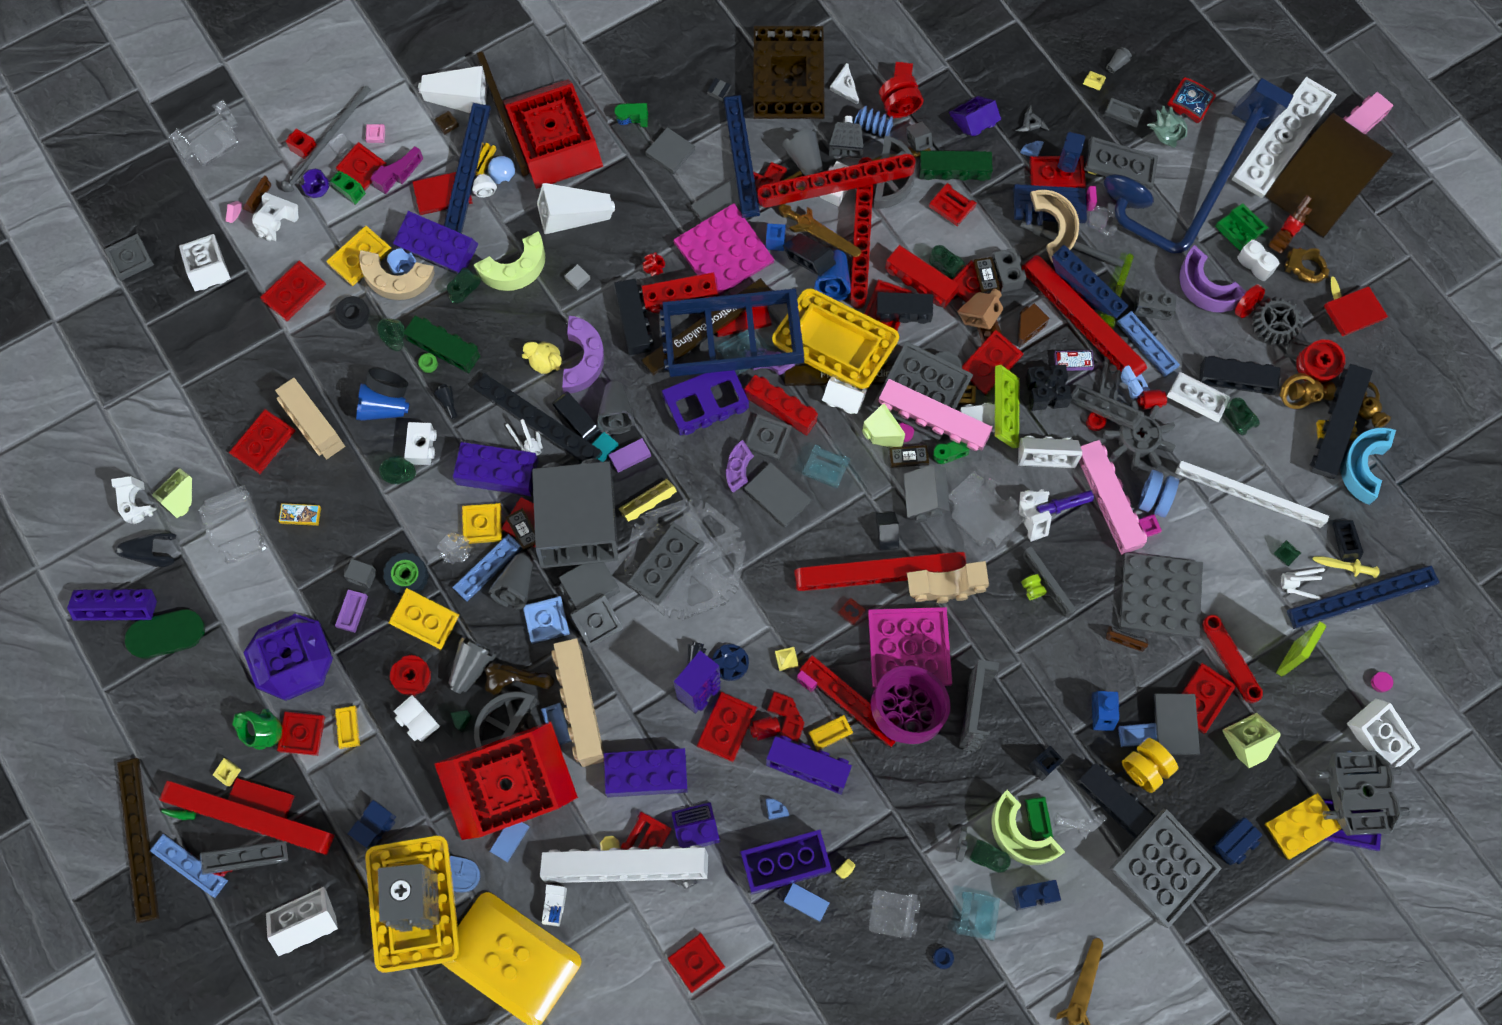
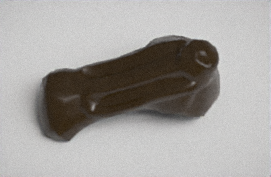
(502, 675)

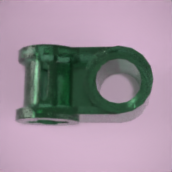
(948, 264)
(463, 285)
(1242, 416)
(985, 855)

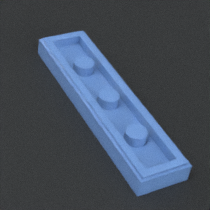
(1148, 344)
(487, 567)
(187, 865)

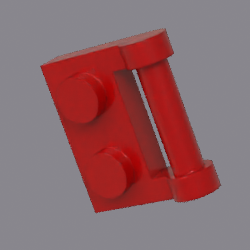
(949, 208)
(654, 837)

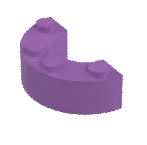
(1204, 292)
(591, 365)

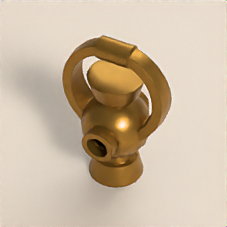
(1310, 391)
(1372, 408)

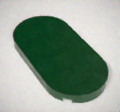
(164, 634)

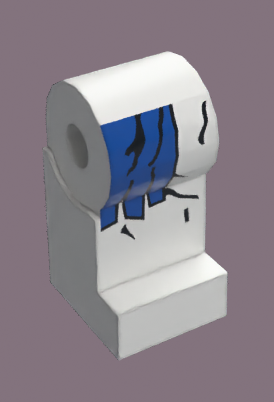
(553, 905)

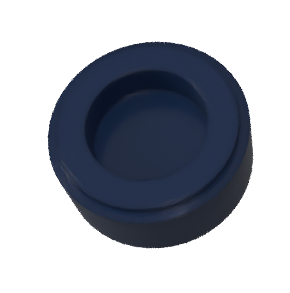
(943, 958)

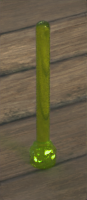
(1119, 287)

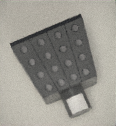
(846, 139)

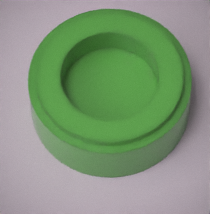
(428, 363)

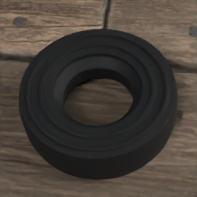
(345, 304)

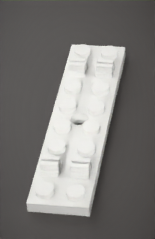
(1274, 150)

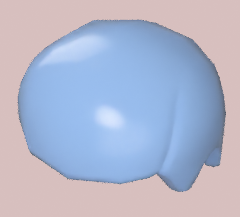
(501, 169)
(400, 261)

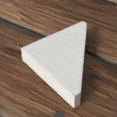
(844, 85)

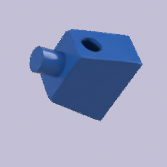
(1105, 708)

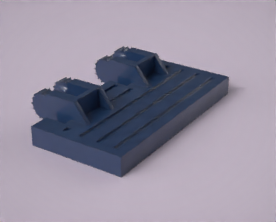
(1024, 204)

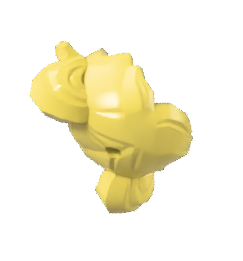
(542, 356)

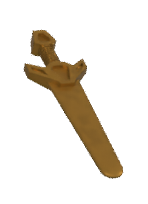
(808, 224)
(1080, 999)

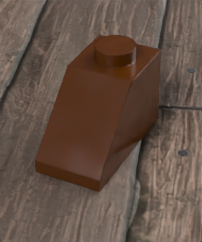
(1030, 323)

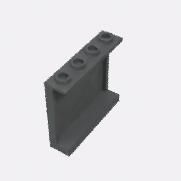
(980, 678)

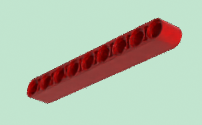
(843, 174)
(861, 240)
(1082, 316)
(874, 571)
(246, 817)

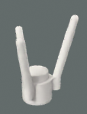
(530, 444)
(1291, 580)

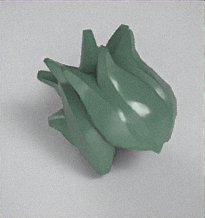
(1169, 127)

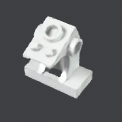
(268, 224)
(125, 492)
(1035, 522)

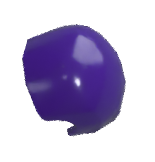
(315, 183)

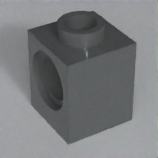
(919, 137)
(360, 573)

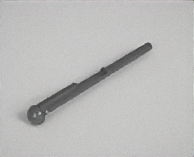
(287, 186)

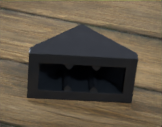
(887, 531)
(1045, 763)

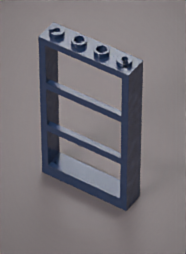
(729, 302)

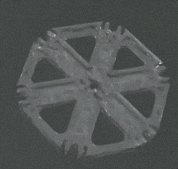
(699, 569)

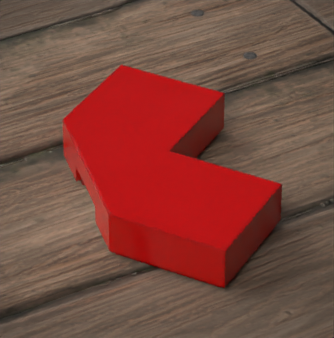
(773, 174)
(786, 707)

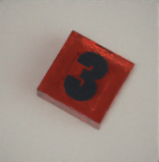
(851, 611)

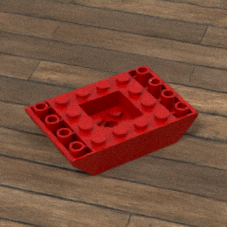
(554, 151)
(526, 758)

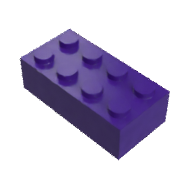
(435, 243)
(495, 468)
(698, 682)
(808, 764)
(645, 772)
(785, 862)

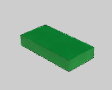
(1038, 818)

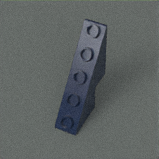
(1087, 283)

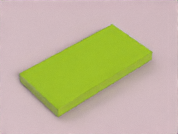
(1006, 406)
(1301, 649)

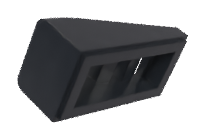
(1350, 552)

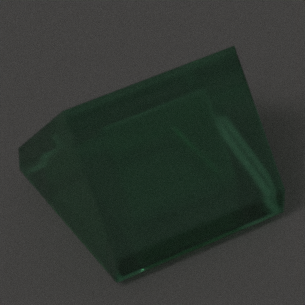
(1287, 553)
(461, 719)

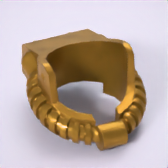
(1295, 264)

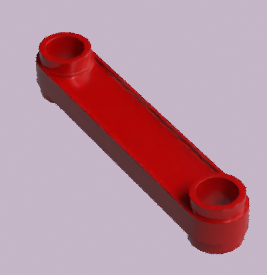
(1232, 659)

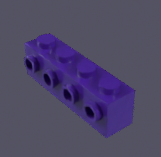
(112, 604)

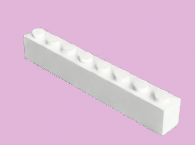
(624, 865)

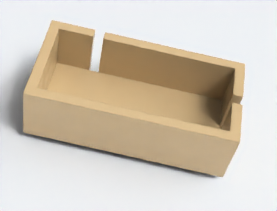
(309, 419)

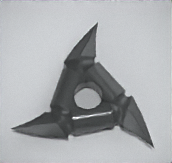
(1027, 126)

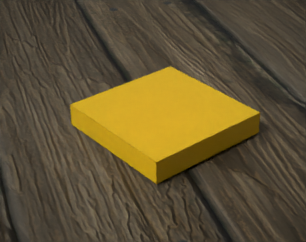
(482, 523)

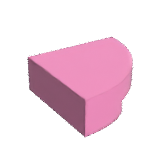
(233, 211)

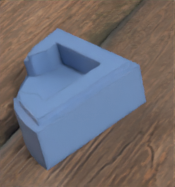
(1032, 149)
(776, 809)

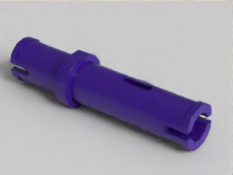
(1057, 506)

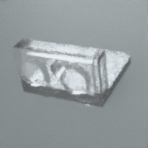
(894, 914)

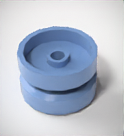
(1158, 493)

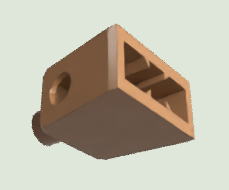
(982, 309)

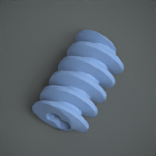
(874, 121)

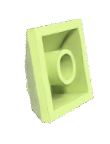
(883, 428)
(176, 493)
(1252, 739)

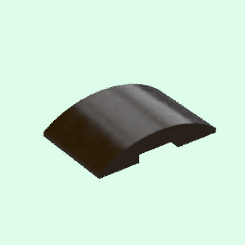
(1331, 170)

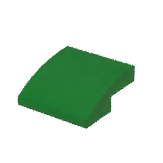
(1241, 226)

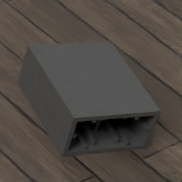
(574, 514)

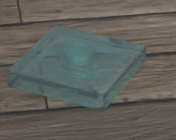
(739, 347)

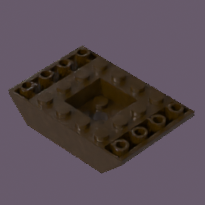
(793, 55)

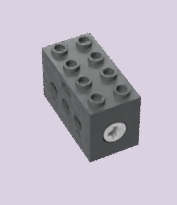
(408, 897)

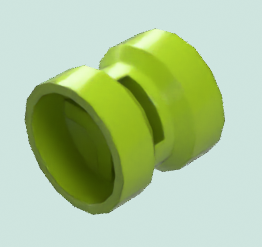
(1033, 587)

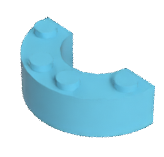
(1355, 466)

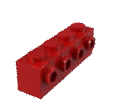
(921, 276)
(680, 289)
(781, 405)

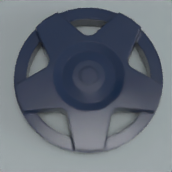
(731, 662)

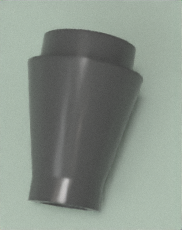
(1120, 58)

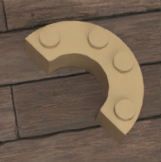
(1065, 215)
(392, 286)
(948, 585)

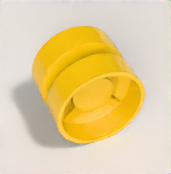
(1150, 765)

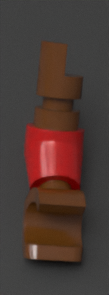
(1291, 226)

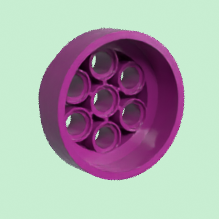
(913, 684)

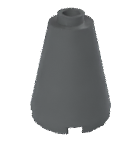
(805, 151)
(615, 410)
(513, 583)
(469, 664)

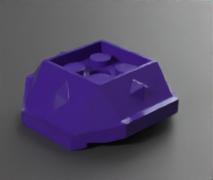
(299, 672)

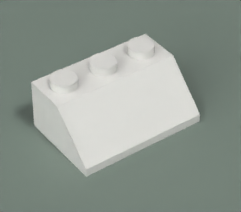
(1049, 452)
(300, 921)

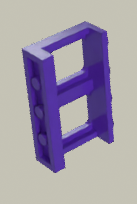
(701, 387)

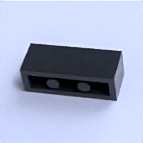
(809, 254)
(904, 307)

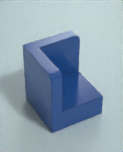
(775, 237)

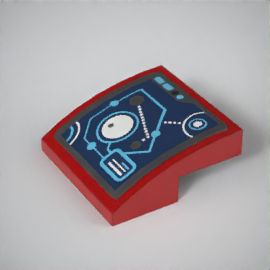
(1191, 99)

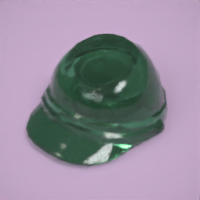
(391, 332)
(397, 470)

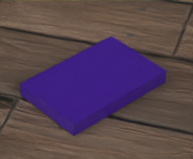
(1369, 842)

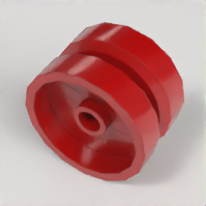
(901, 96)
(1321, 360)

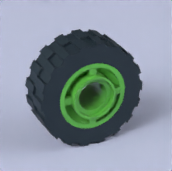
(400, 564)

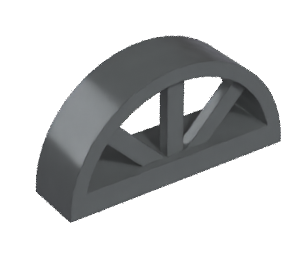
(899, 195)
(516, 720)

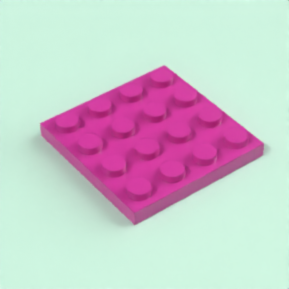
(725, 247)
(910, 639)

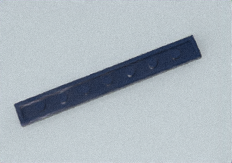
(741, 157)
(467, 167)
(1362, 597)

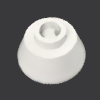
(484, 186)

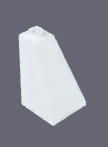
(455, 88)
(571, 207)

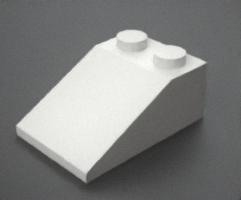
(204, 262)
(1383, 731)

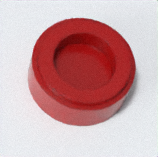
(1095, 422)

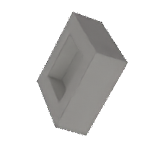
(577, 277)

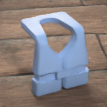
(1134, 386)

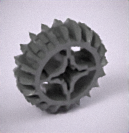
(1274, 311)

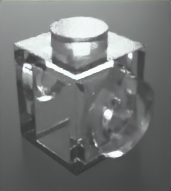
(454, 548)

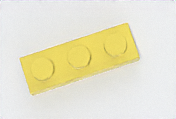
(647, 500)

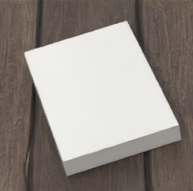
(1198, 396)

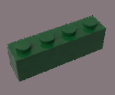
(955, 165)
(442, 344)

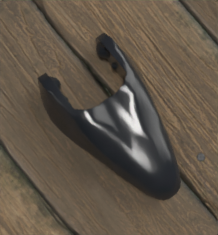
(141, 548)

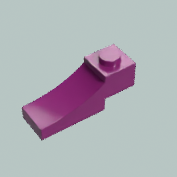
(386, 177)

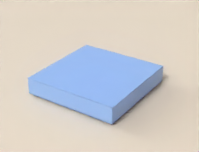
(546, 620)

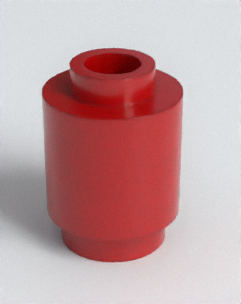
(1151, 398)
(765, 728)

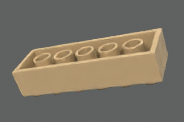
(580, 707)

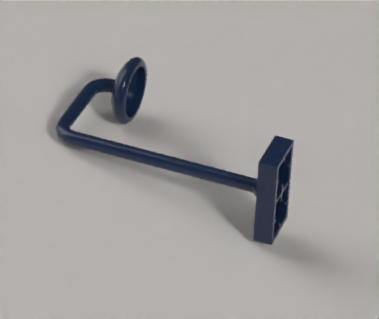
(1258, 109)

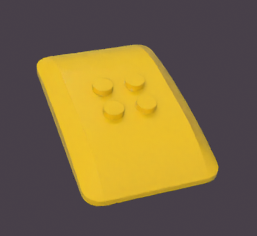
(839, 339)
(417, 947)
(513, 959)

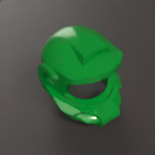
(266, 727)

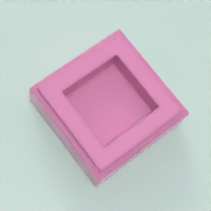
(375, 133)

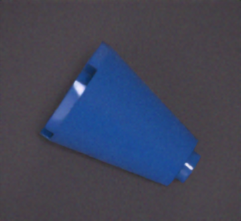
(836, 280)
(377, 406)

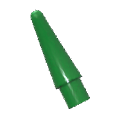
(180, 814)

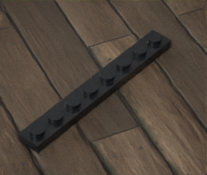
(536, 419)

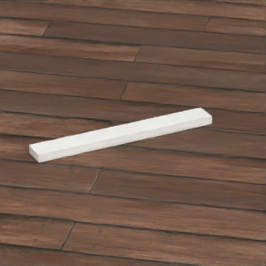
(1251, 494)

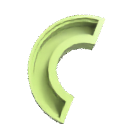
(516, 274)
(1011, 840)

